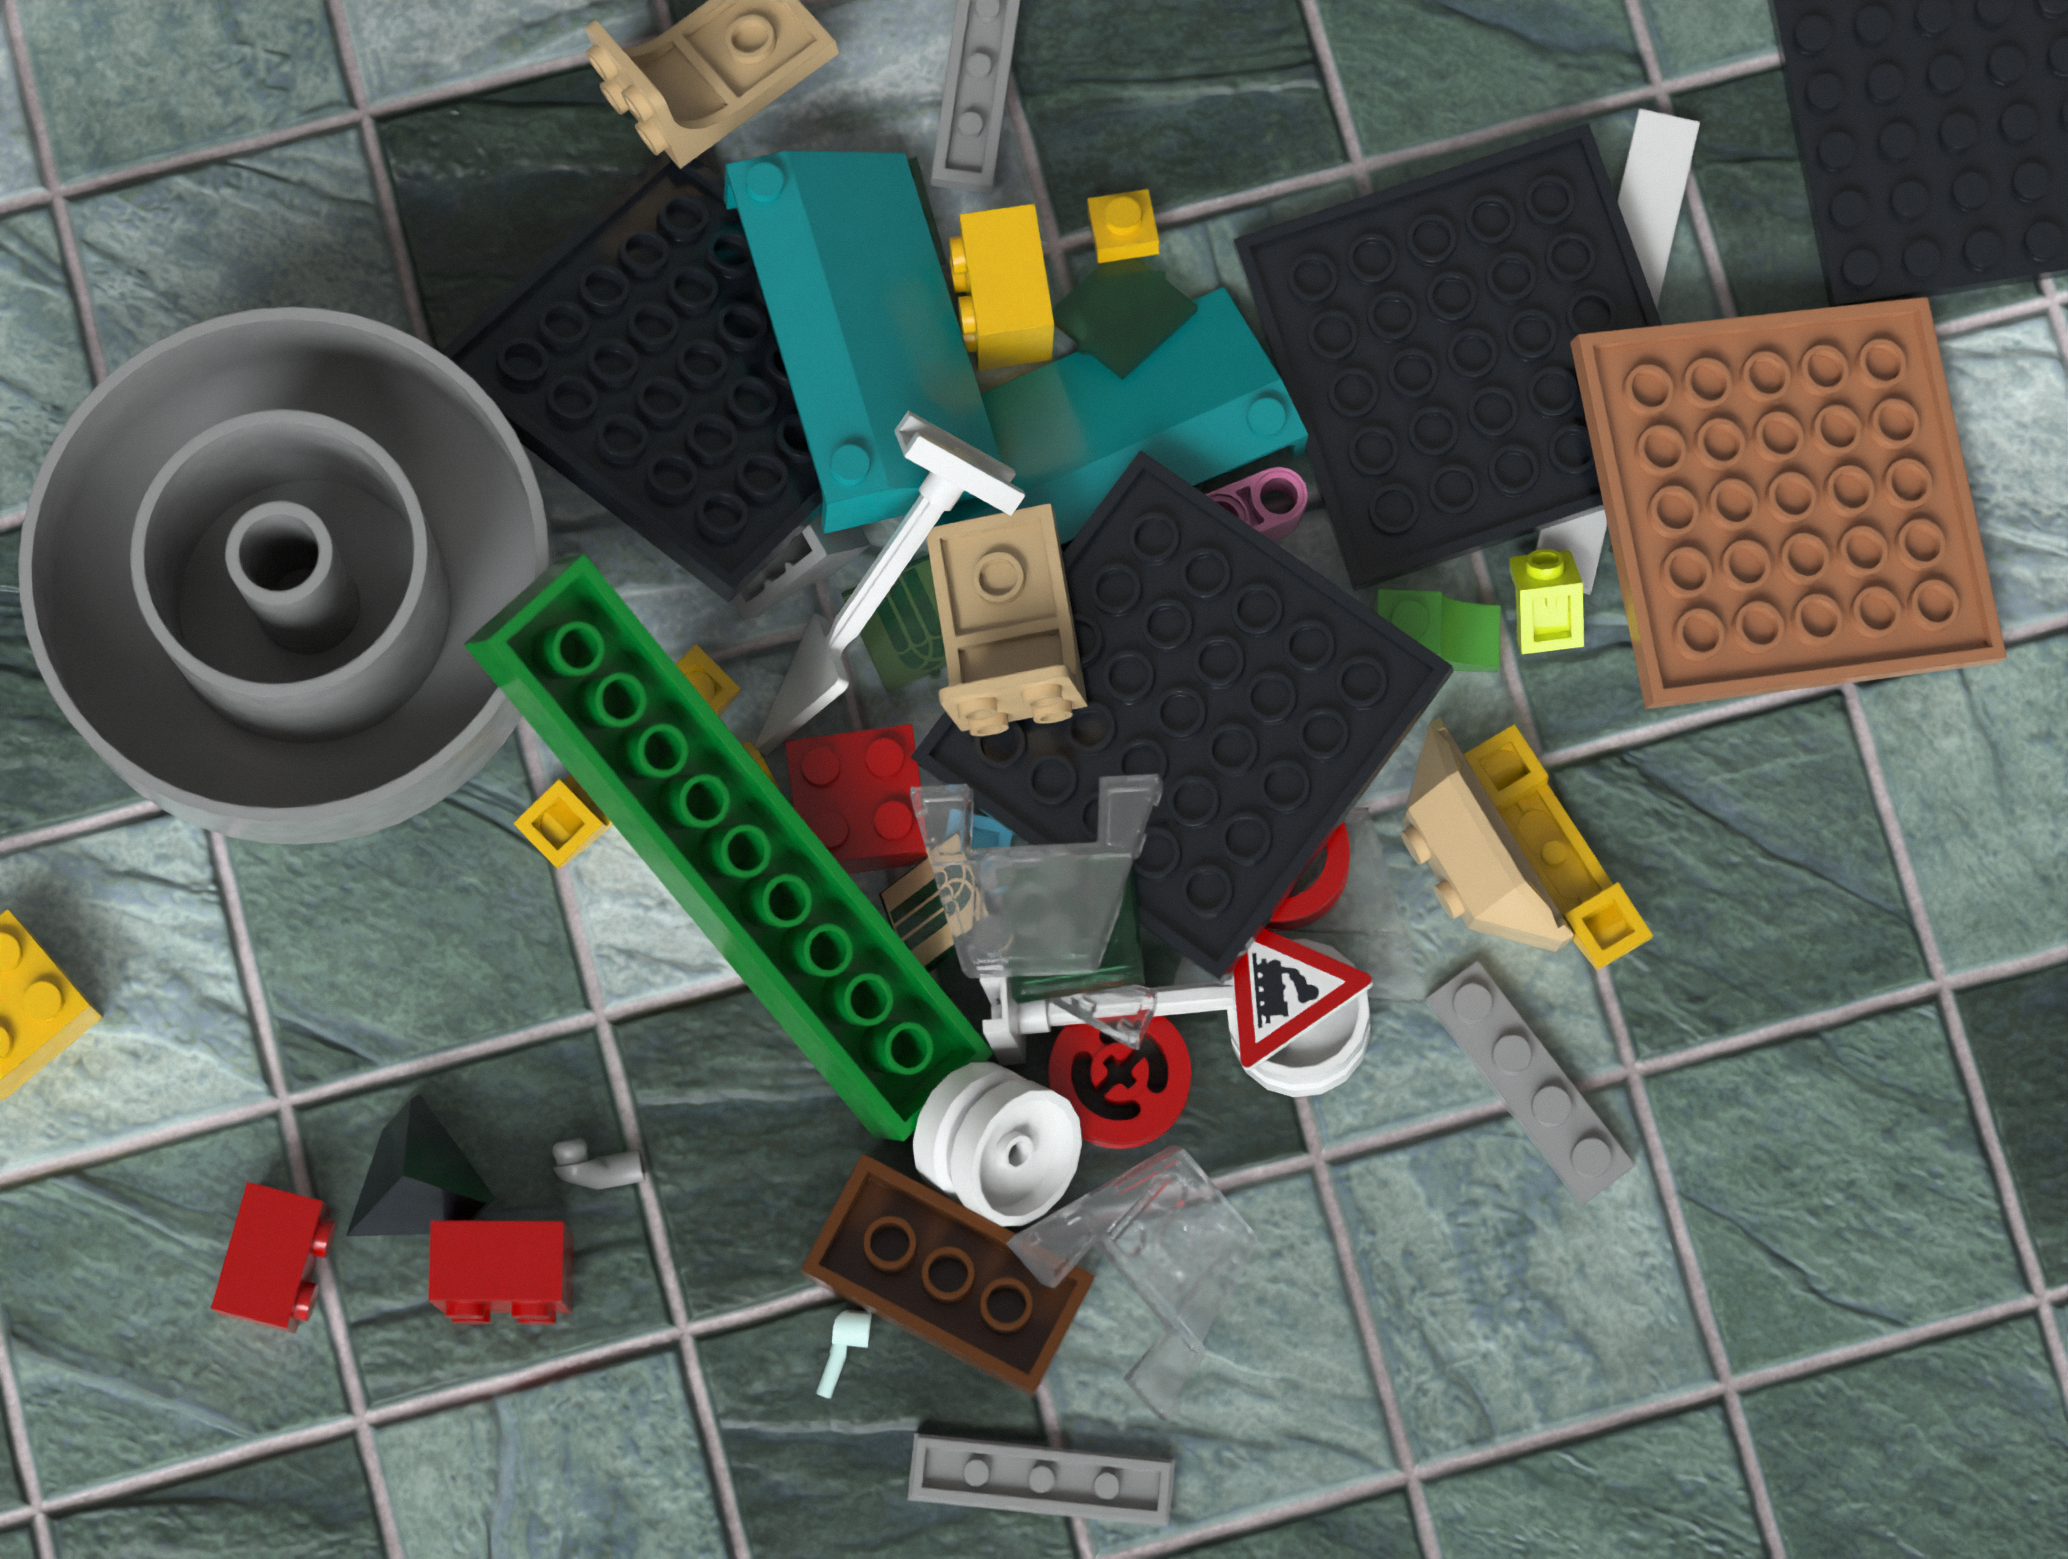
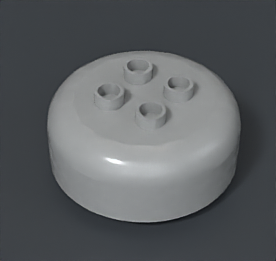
(271, 573)

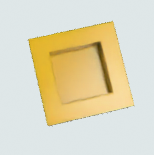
(1123, 226)

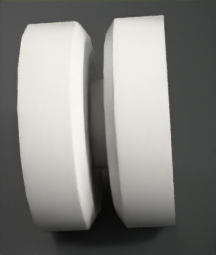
(1321, 1055)
(997, 1143)

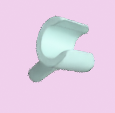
(849, 1329)

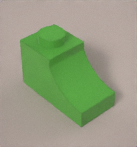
(1452, 629)

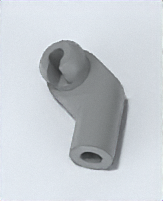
(596, 1172)

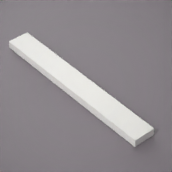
(1650, 207)

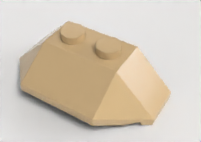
(1473, 851)

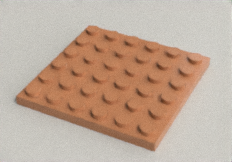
(1786, 501)

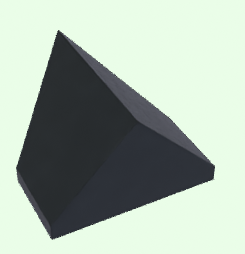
(417, 1178)

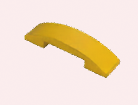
(567, 818)
(1593, 907)

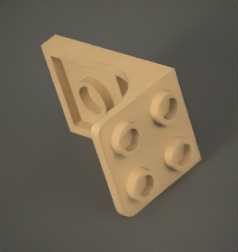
(709, 70)
(1005, 621)

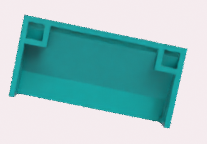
(857, 320)
(1192, 405)

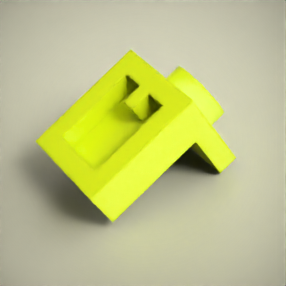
(1548, 601)

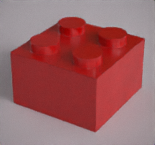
(858, 796)
(501, 1269)

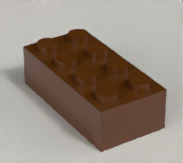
(943, 1276)

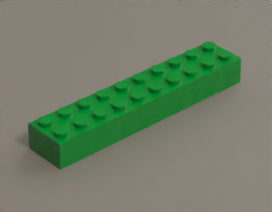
(726, 844)

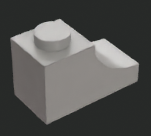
(802, 563)

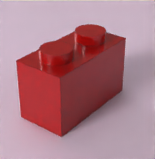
(274, 1258)

